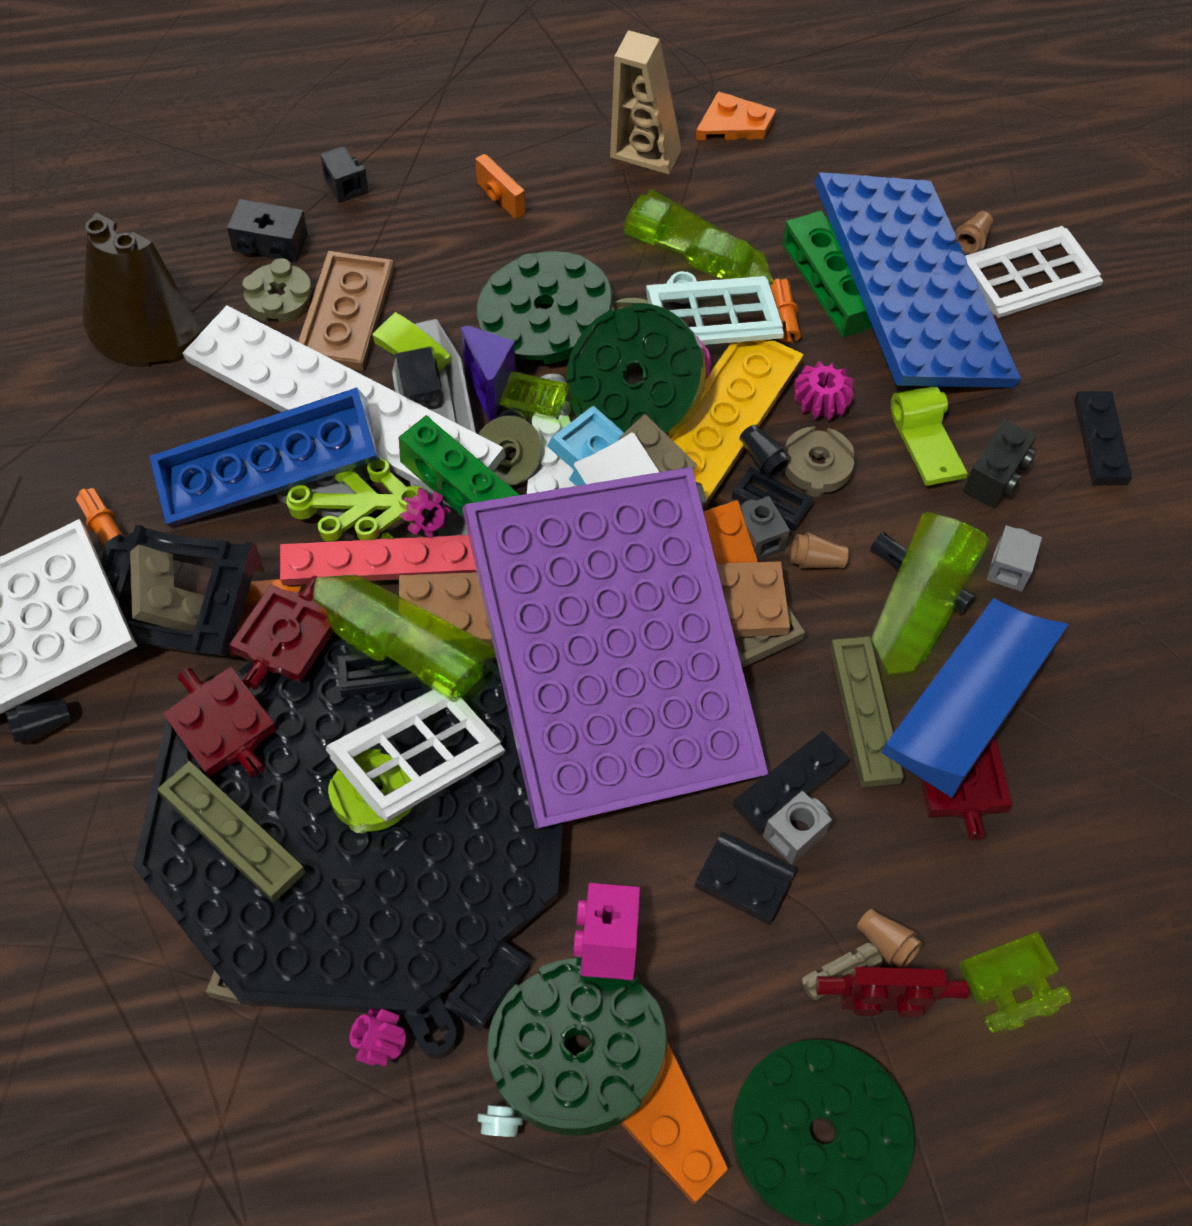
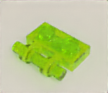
(1008, 969)

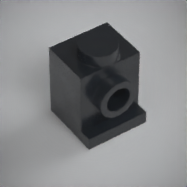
(343, 174)

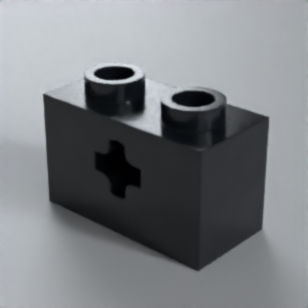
(267, 230)

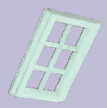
(723, 289)

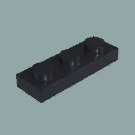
(1102, 438)
(802, 771)

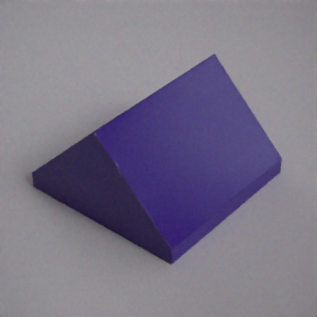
(487, 367)

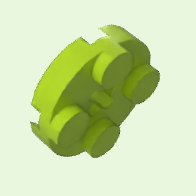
(352, 807)

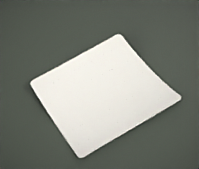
(616, 461)

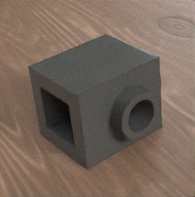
(765, 527)

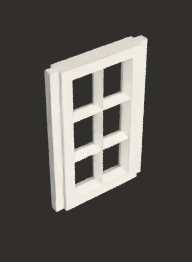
(1058, 288)
(432, 781)

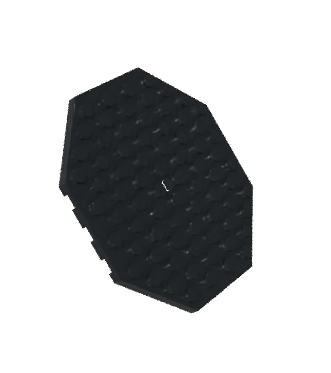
(364, 918)

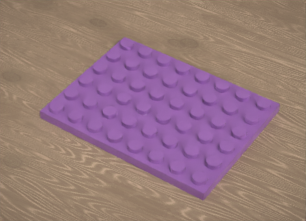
(613, 644)

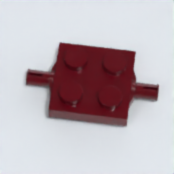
(282, 634)
(220, 722)
(979, 794)
(891, 989)

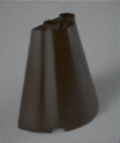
(131, 299)

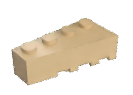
(642, 106)

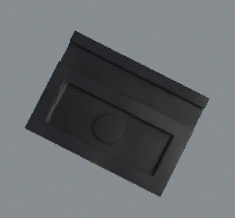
(745, 878)

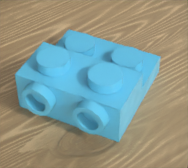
(583, 438)

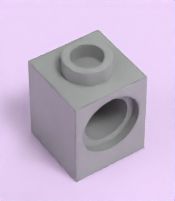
(1014, 558)
(793, 842)

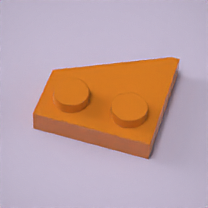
(735, 118)

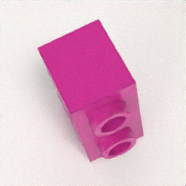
(609, 931)

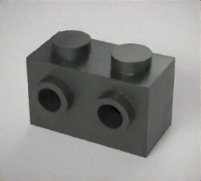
(999, 464)

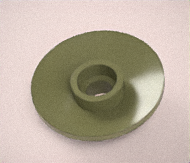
(517, 434)

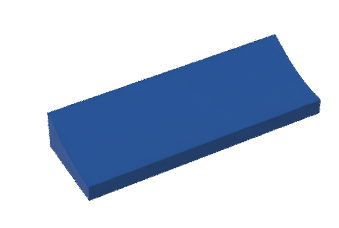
(264, 457)
(972, 695)

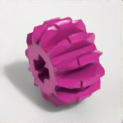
(823, 391)

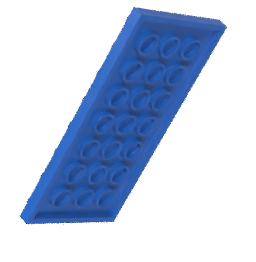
(915, 282)

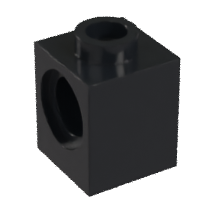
(419, 374)

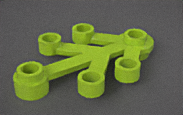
(304, 503)

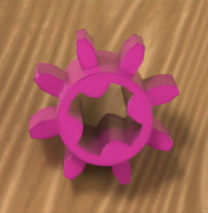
(433, 520)
(377, 1037)

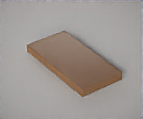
(347, 307)

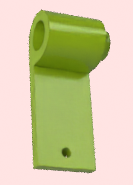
(919, 421)

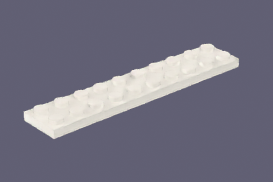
(293, 375)

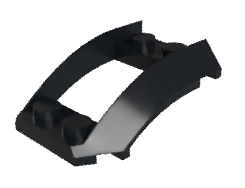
(224, 595)

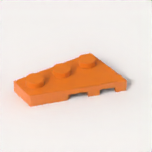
(729, 534)
(677, 1134)

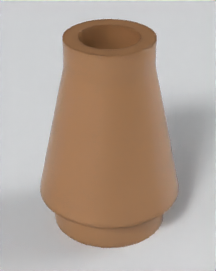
(974, 232)
(816, 552)
(894, 941)

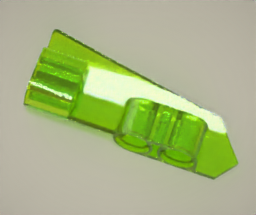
(703, 245)
(926, 590)
(397, 629)

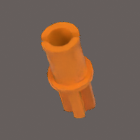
(787, 309)
(98, 516)

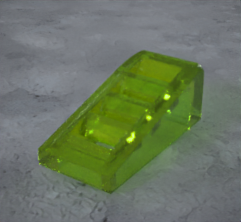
(517, 388)

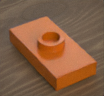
(500, 186)

